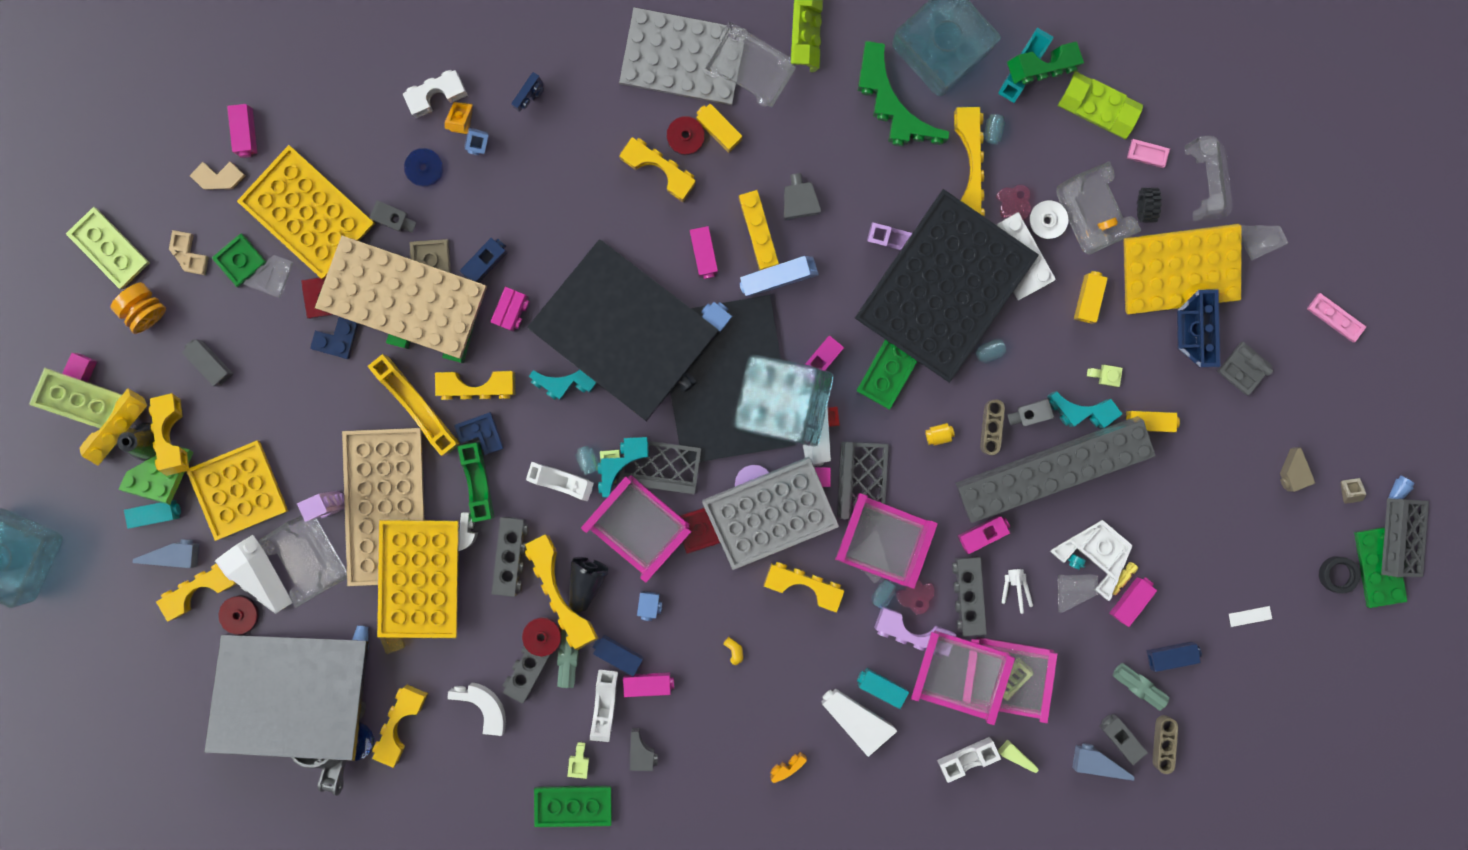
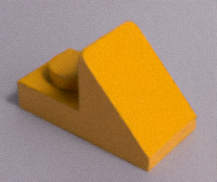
(459, 117)

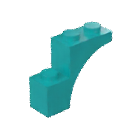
(1038, 44)
(560, 386)
(1072, 414)
(610, 467)

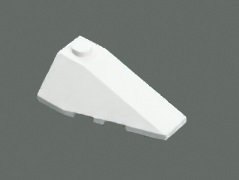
(253, 571)

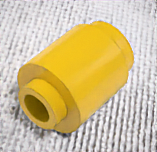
(939, 434)

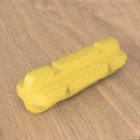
(1125, 576)

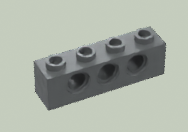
(500, 584)
(977, 625)
(518, 690)

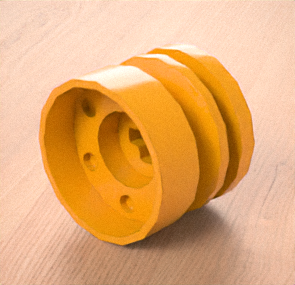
(138, 308)

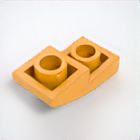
(783, 771)

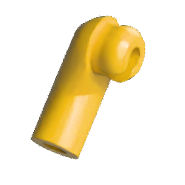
(736, 650)

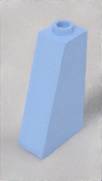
(779, 276)

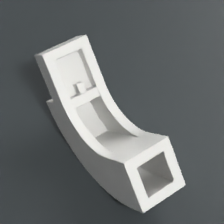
(560, 481)
(488, 703)
(604, 705)

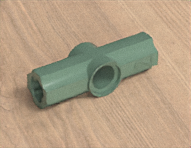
(567, 663)
(1140, 686)

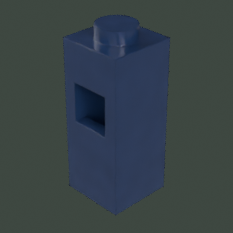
(484, 260)
(617, 655)
(1174, 656)

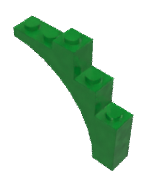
(887, 106)

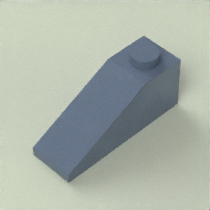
(178, 554)
(1092, 761)

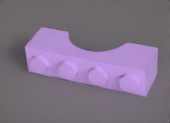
(887, 236)
(322, 505)
(890, 623)

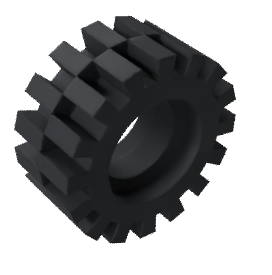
(1149, 205)

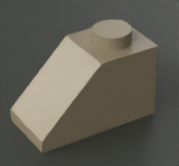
(1295, 471)

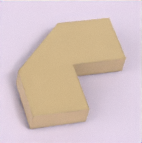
(225, 179)
(180, 247)

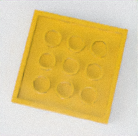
(237, 490)

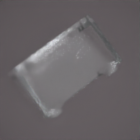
(750, 64)
(1213, 152)
(1090, 202)
(306, 557)

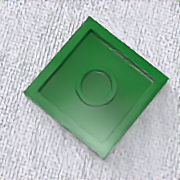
(239, 260)

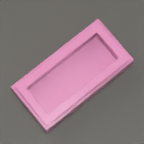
(1148, 153)

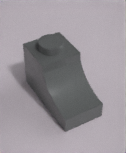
(641, 756)

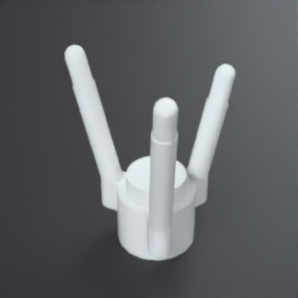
(1017, 578)

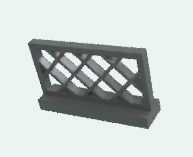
(846, 476)
(665, 483)
(1397, 536)

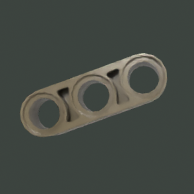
(996, 436)
(1169, 752)

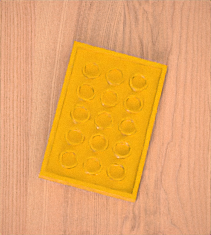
(304, 210)
(1172, 266)
(418, 579)

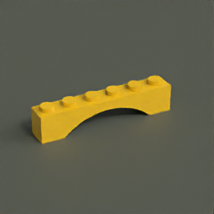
(967, 126)
(412, 401)
(544, 555)

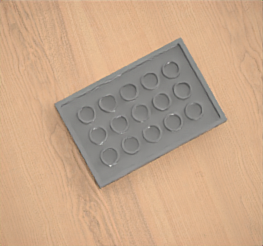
(671, 56)
(770, 513)

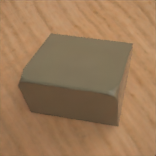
(1352, 490)

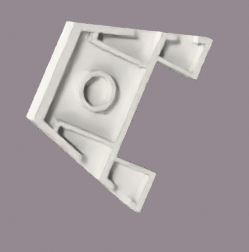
(1103, 548)

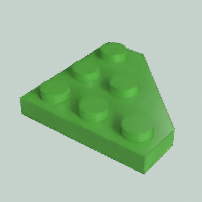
(150, 483)

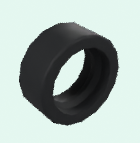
(1354, 574)

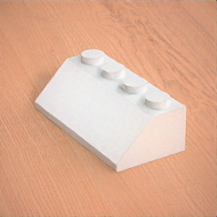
(1039, 273)

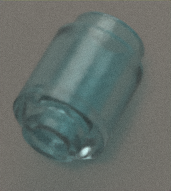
(994, 128)
(991, 351)
(587, 460)
(883, 594)

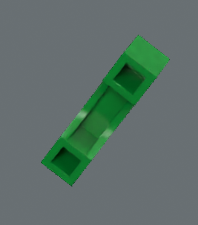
(1028, 66)
(479, 493)

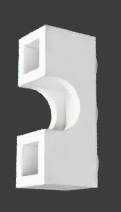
(419, 97)
(957, 763)

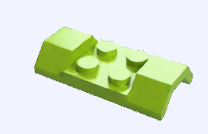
(806, 33)
(1101, 105)

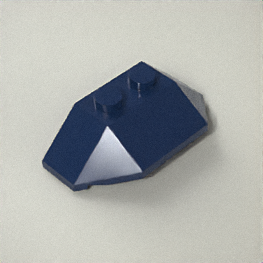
(1199, 328)

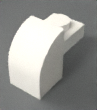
(466, 537)

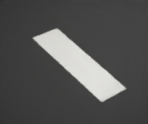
(1250, 616)

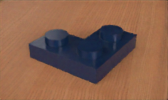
(531, 89)
(338, 344)
(481, 427)

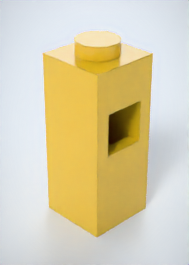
(718, 127)
(1090, 297)
(1157, 420)

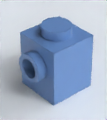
(476, 141)
(716, 315)
(649, 605)

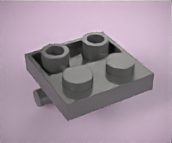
(1245, 368)

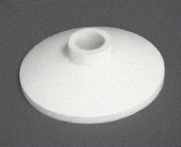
(1057, 216)

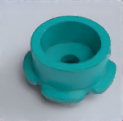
(1076, 562)

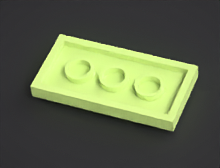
(107, 248)
(74, 398)

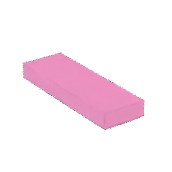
(1336, 317)

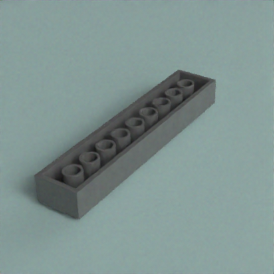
(1055, 469)

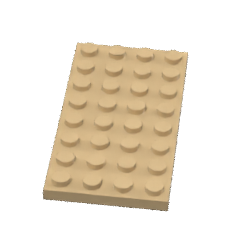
(401, 297)
(379, 484)

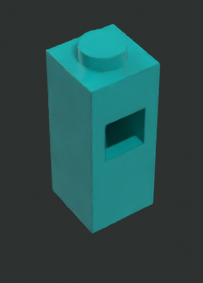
(152, 514)
(882, 688)

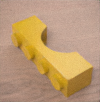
(638, 155)
(758, 230)
(449, 385)
(125, 412)
(165, 412)
(827, 594)
(179, 602)
(390, 747)

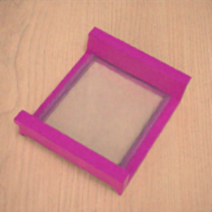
(638, 526)
(886, 541)
(963, 676)
(1030, 679)

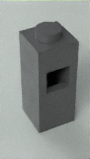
(207, 362)
(1122, 738)

